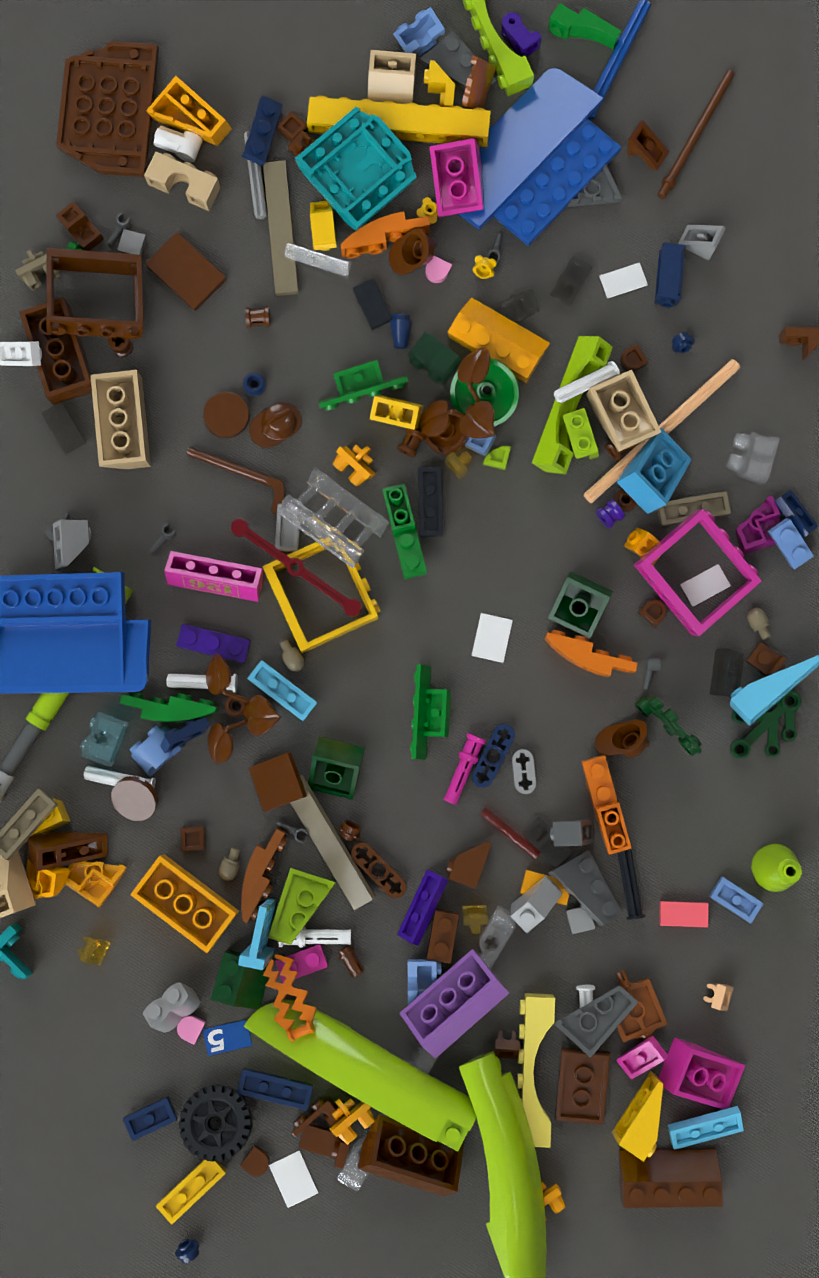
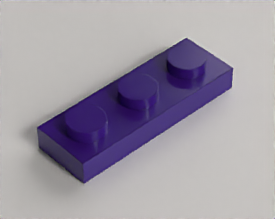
(213, 642)
(422, 907)

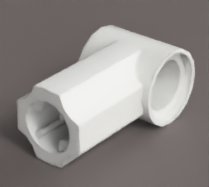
(184, 145)

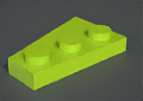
(297, 904)

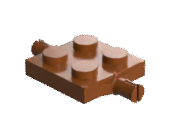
(646, 1015)

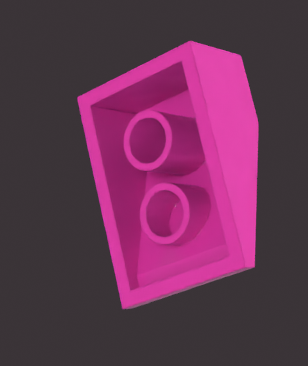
(457, 177)
(700, 1074)

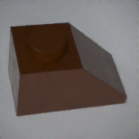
(468, 865)

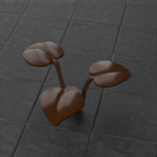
(479, 416)
(258, 712)

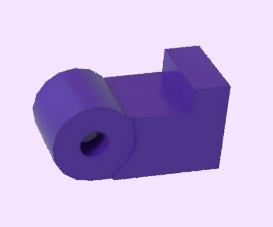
(518, 36)

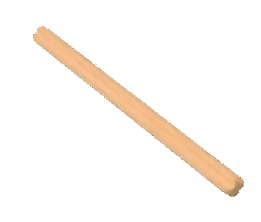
(667, 425)

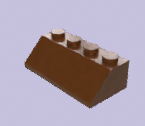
(410, 1158)
(671, 1179)

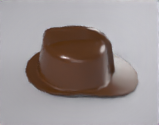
(411, 252)
(275, 425)
(623, 738)

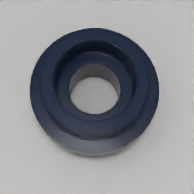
(682, 342)
(254, 377)
(187, 1250)

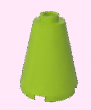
(775, 867)

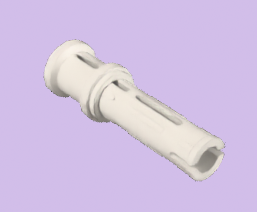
(320, 936)

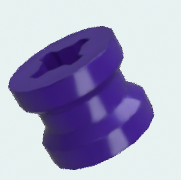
(610, 514)

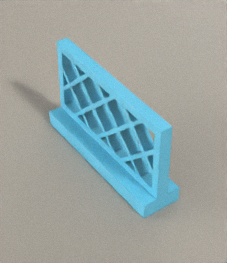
(257, 954)

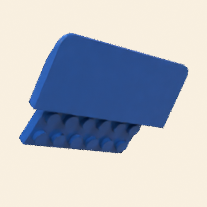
(541, 156)
(70, 635)

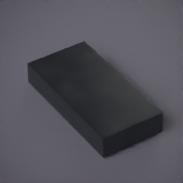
(372, 304)

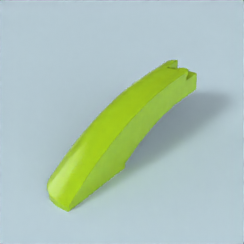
(371, 1074)
(514, 1177)

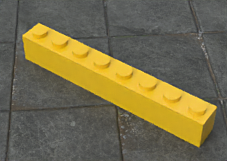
(406, 120)

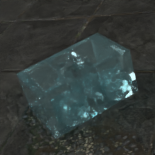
(111, 728)

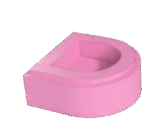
(437, 270)
(190, 1028)

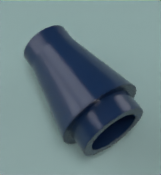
(400, 330)

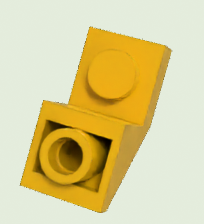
(440, 83)
(322, 226)

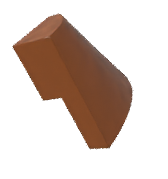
(478, 83)

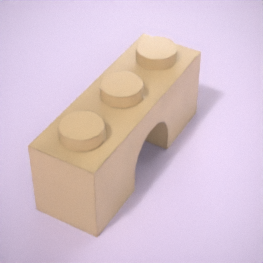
(166, 171)

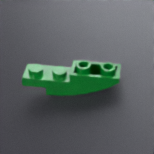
(404, 531)
(178, 709)

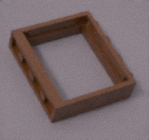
(94, 263)

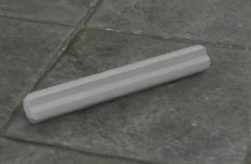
(256, 187)

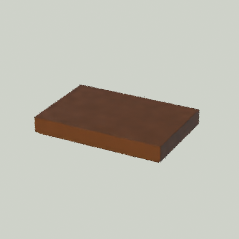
(185, 271)
(582, 1086)

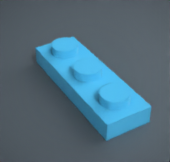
(282, 690)
(705, 1127)

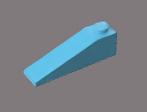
(764, 693)

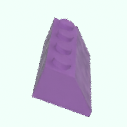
(453, 1003)

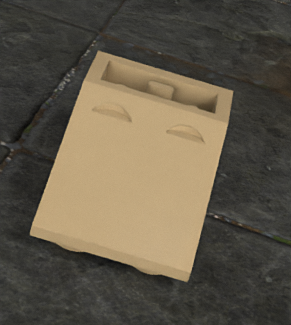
(14, 886)

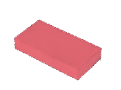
(683, 914)

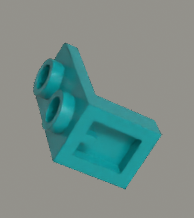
(9, 938)

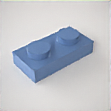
(790, 543)
(736, 899)

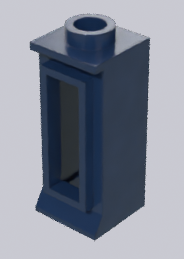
(669, 275)

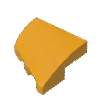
(94, 880)
(46, 882)

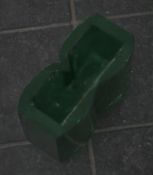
(434, 358)

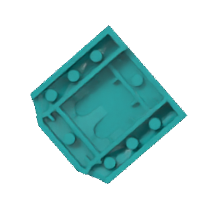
(358, 166)

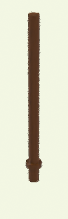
(669, 181)

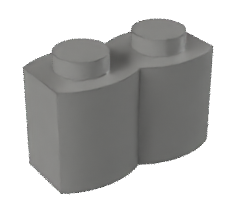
(168, 1011)

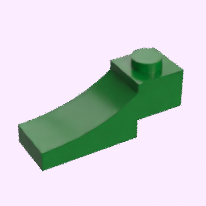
(586, 25)

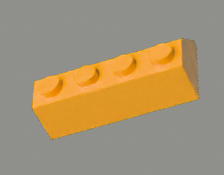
(507, 341)

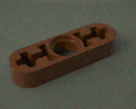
(386, 888)

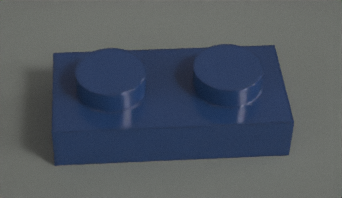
(793, 509)
(190, 731)
(150, 1118)

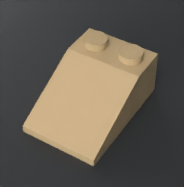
(623, 411)

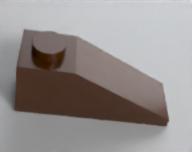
(62, 849)

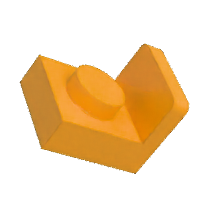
(641, 542)

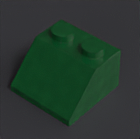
(580, 604)
(335, 767)
(238, 984)

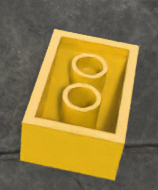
(640, 1122)

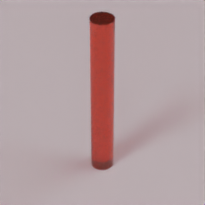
(510, 833)

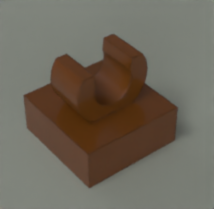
(300, 143)
(506, 1048)

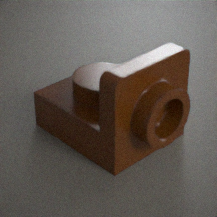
(766, 660)

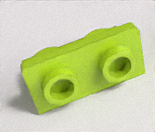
(580, 434)

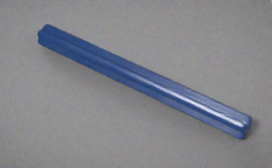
(621, 50)

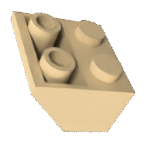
(391, 76)

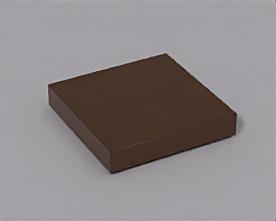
(277, 781)

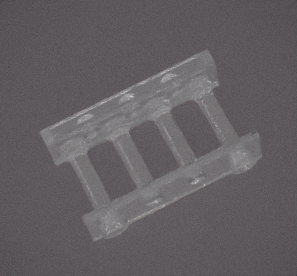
(324, 533)

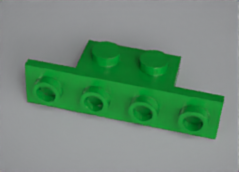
(360, 381)
(430, 712)

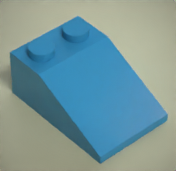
(654, 472)

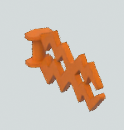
(287, 988)

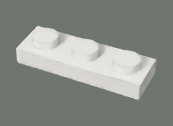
(20, 353)

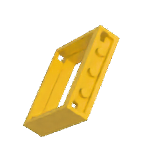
(362, 587)

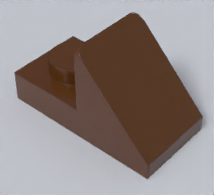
(647, 146)
(796, 335)

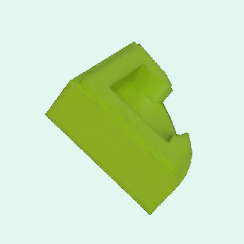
(498, 457)

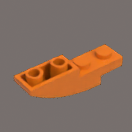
(374, 235)
(579, 652)
(605, 804)

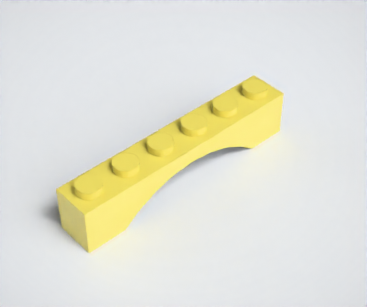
(538, 1017)

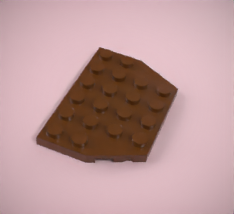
(106, 107)

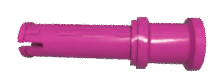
(468, 757)

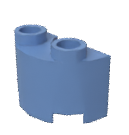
(421, 34)
(150, 754)
(421, 975)

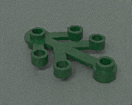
(653, 706)
(769, 721)

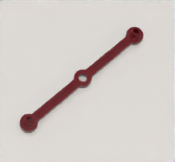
(351, 606)

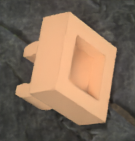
(721, 996)

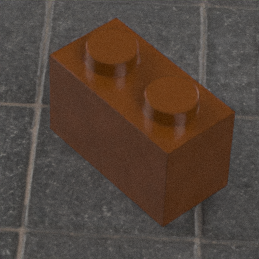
(442, 935)

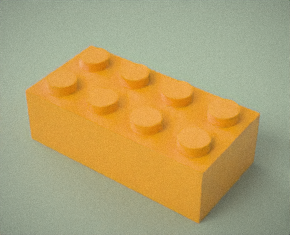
(185, 903)

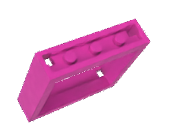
(667, 594)

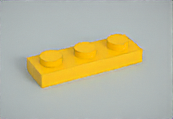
(190, 1189)

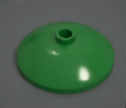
(503, 394)

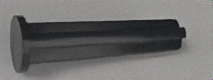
(630, 885)

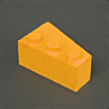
(186, 111)

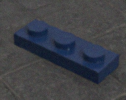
(262, 130)
(275, 1089)

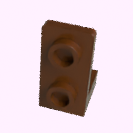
(327, 1105)
(324, 1143)

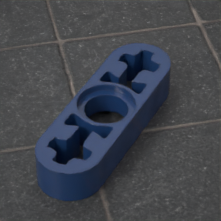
(495, 737)

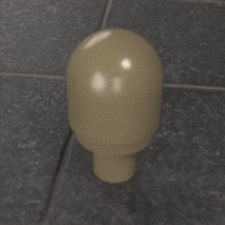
(759, 622)
(292, 657)
(230, 865)

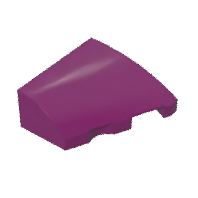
(753, 533)

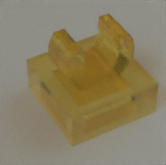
(458, 464)
(475, 916)
(94, 950)

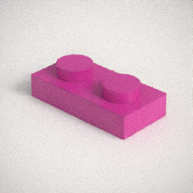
(305, 961)
(642, 1057)

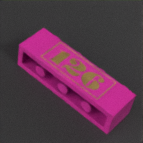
(214, 576)

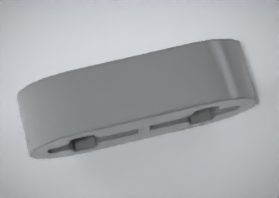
(529, 770)

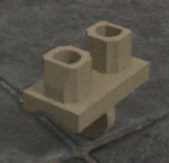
(33, 268)

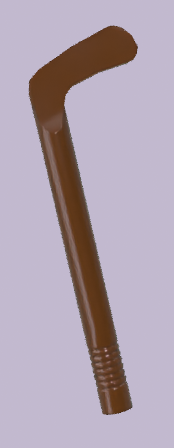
(277, 485)

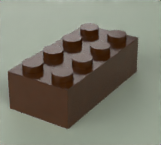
(63, 361)

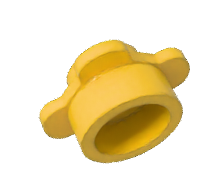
(423, 211)
(484, 267)

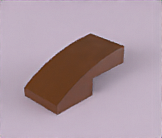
(79, 227)

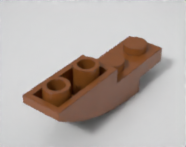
(256, 883)

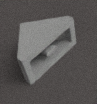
(702, 239)

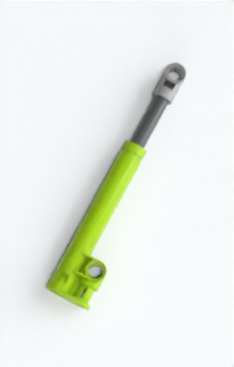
(38, 719)

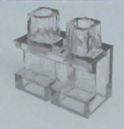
(756, 456)

